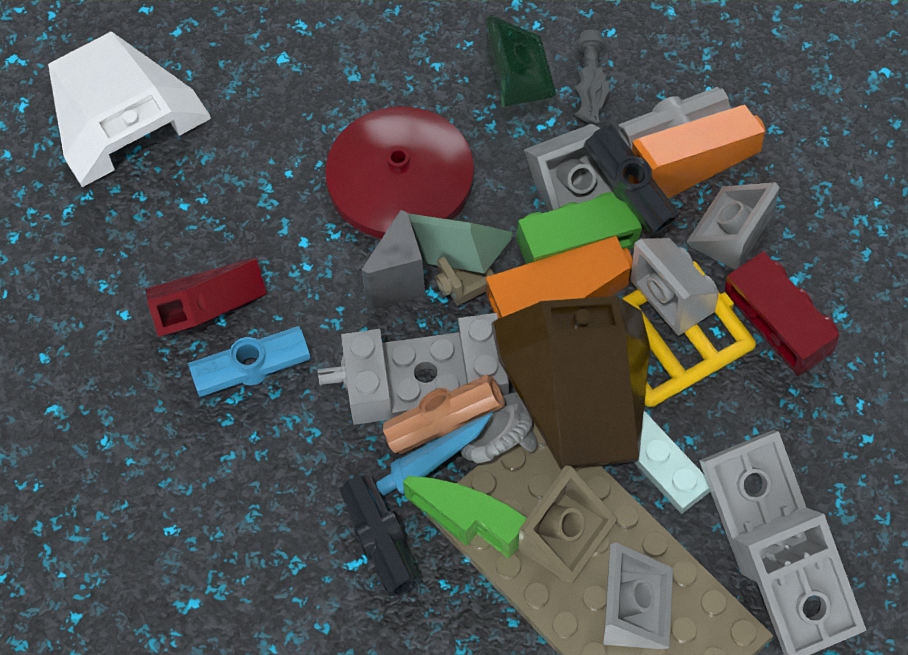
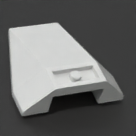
(112, 97)

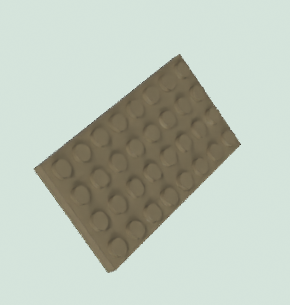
(572, 615)

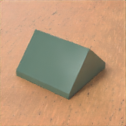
(461, 243)

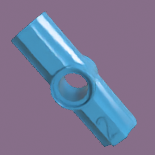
(272, 354)

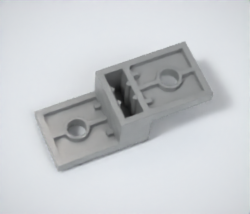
(783, 545)

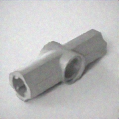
(674, 112)

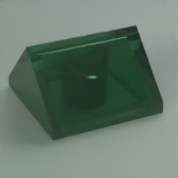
(517, 63)

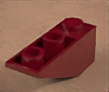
(203, 295)

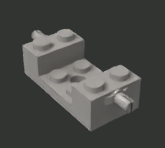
(383, 374)

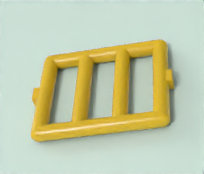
(712, 358)

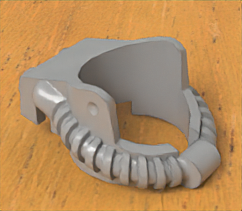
(503, 431)

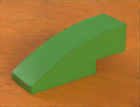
(466, 512)

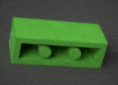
(577, 225)

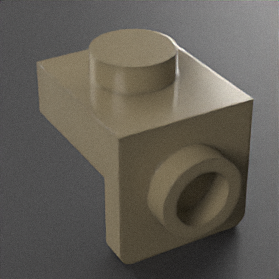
(459, 283)

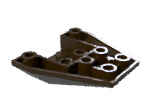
(579, 375)

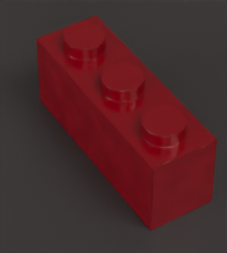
(782, 313)

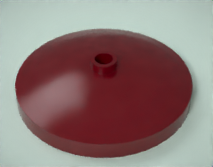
(398, 163)

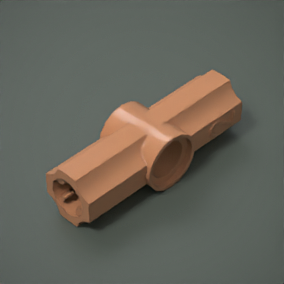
(442, 413)

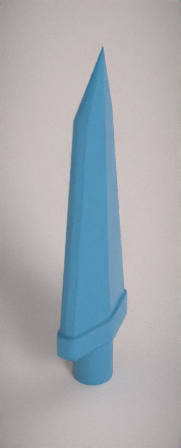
(431, 456)

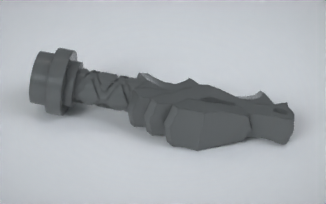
(594, 86)

